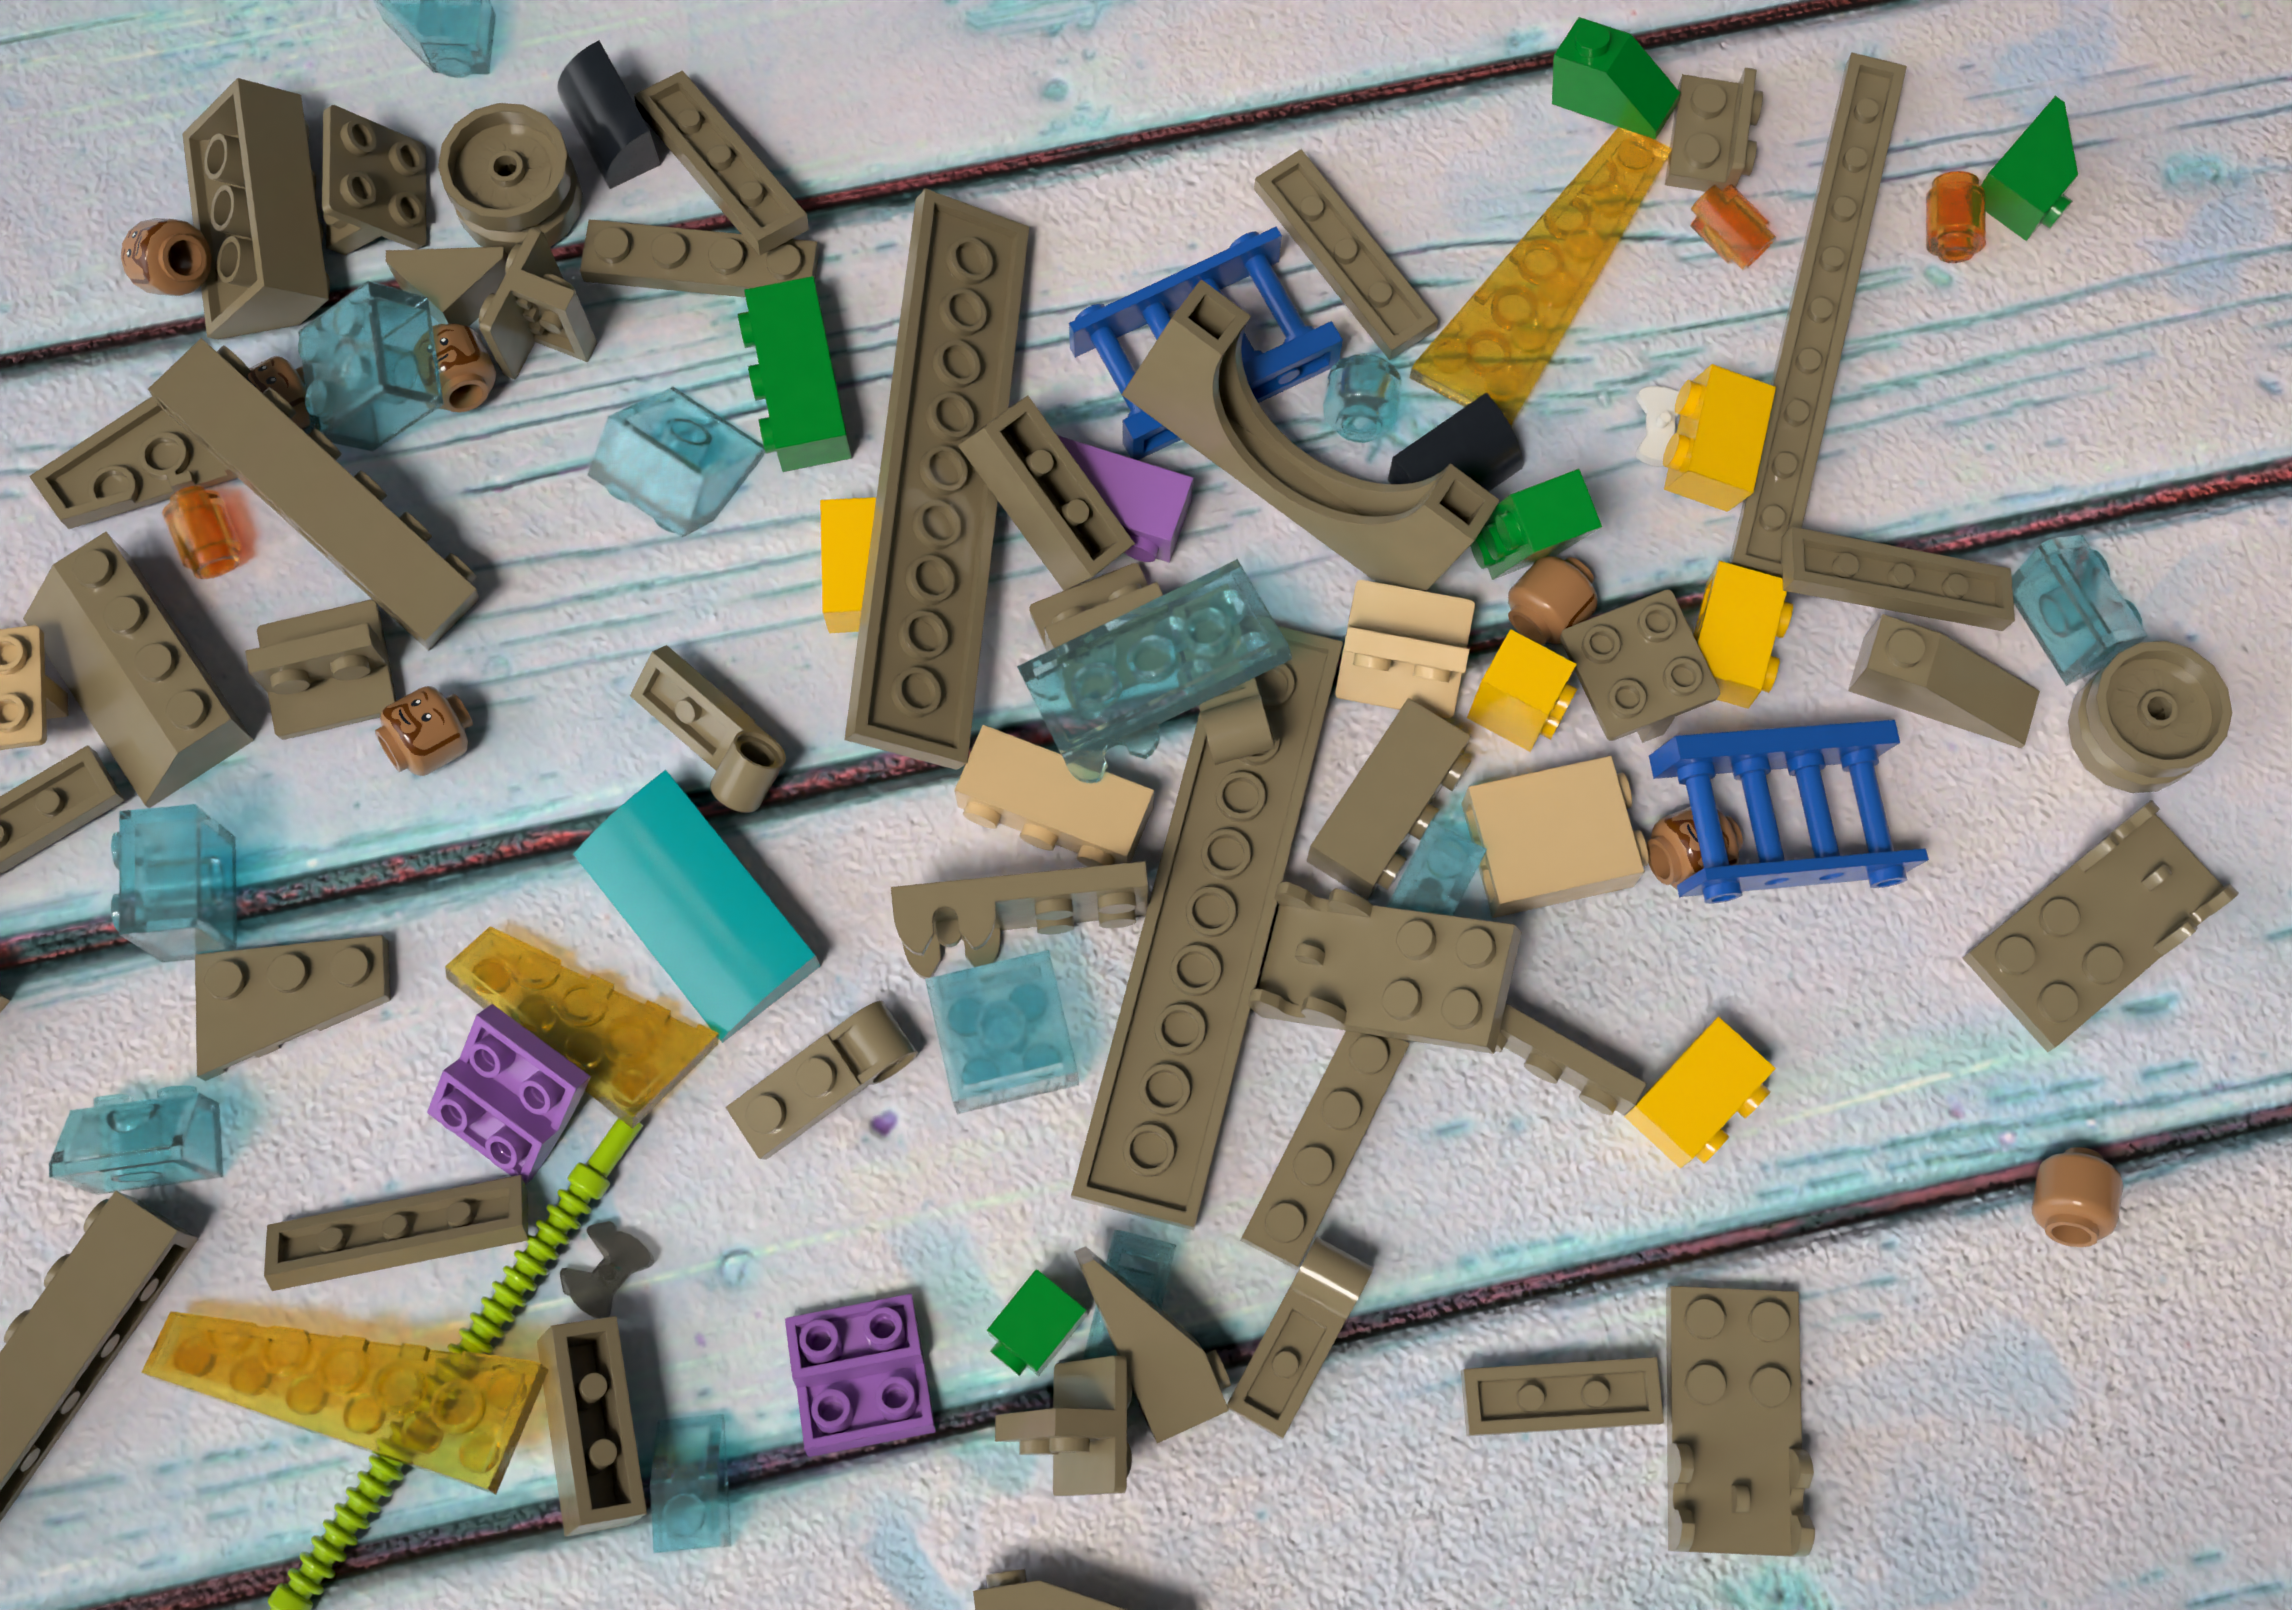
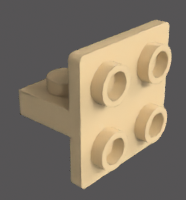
(1404, 648)
(25, 690)

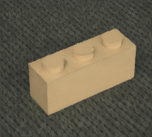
(1038, 795)

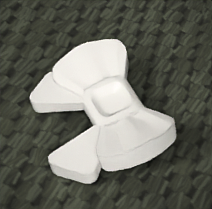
(1659, 407)

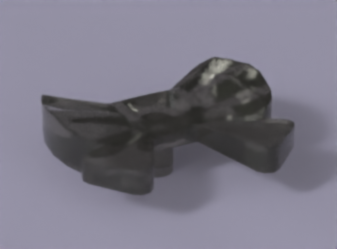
(622, 1257)

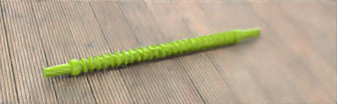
(586, 1182)

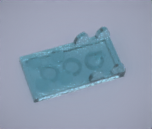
(1151, 667)

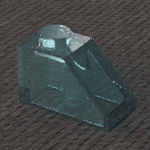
(444, 34)
(1438, 872)
(690, 1485)

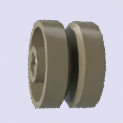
(508, 175)
(2150, 717)

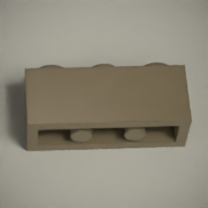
(1046, 494)
(1390, 800)
(591, 1426)

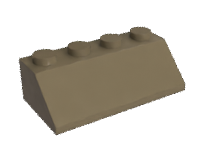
(256, 211)
(133, 671)

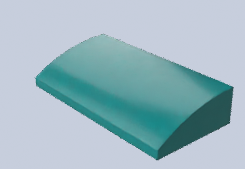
(695, 906)

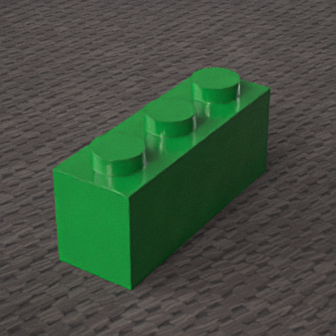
(794, 375)
(1536, 524)

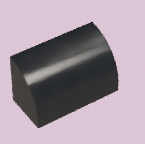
(606, 116)
(1472, 440)

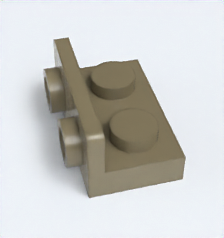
(1713, 132)

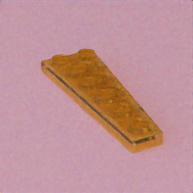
(1534, 295)
(396, 1401)

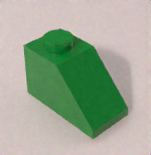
(1611, 79)
(2034, 175)

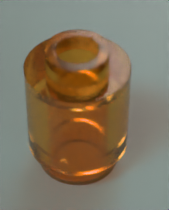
(1955, 217)
(1732, 226)
(202, 532)

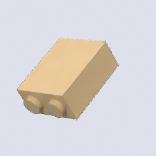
(1555, 836)

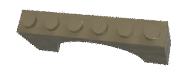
(1201, 394)

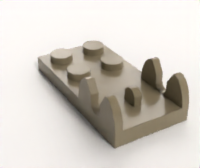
(983, 907)
(2098, 927)
(1386, 970)
(1735, 1423)

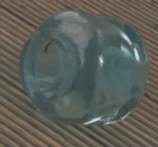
(1362, 397)

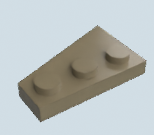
(127, 467)
(276, 993)

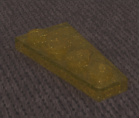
(624, 1045)

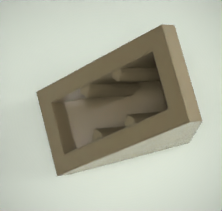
(450, 278)

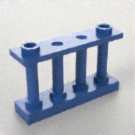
(1300, 357)
(1804, 753)

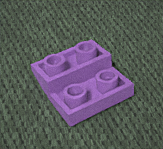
(508, 1094)
(859, 1375)

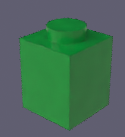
(1035, 1325)

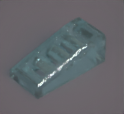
(1140, 1247)

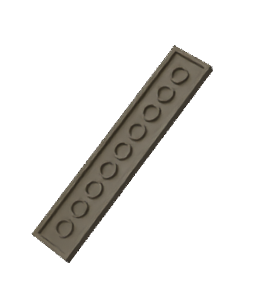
(931, 506)
(1203, 954)

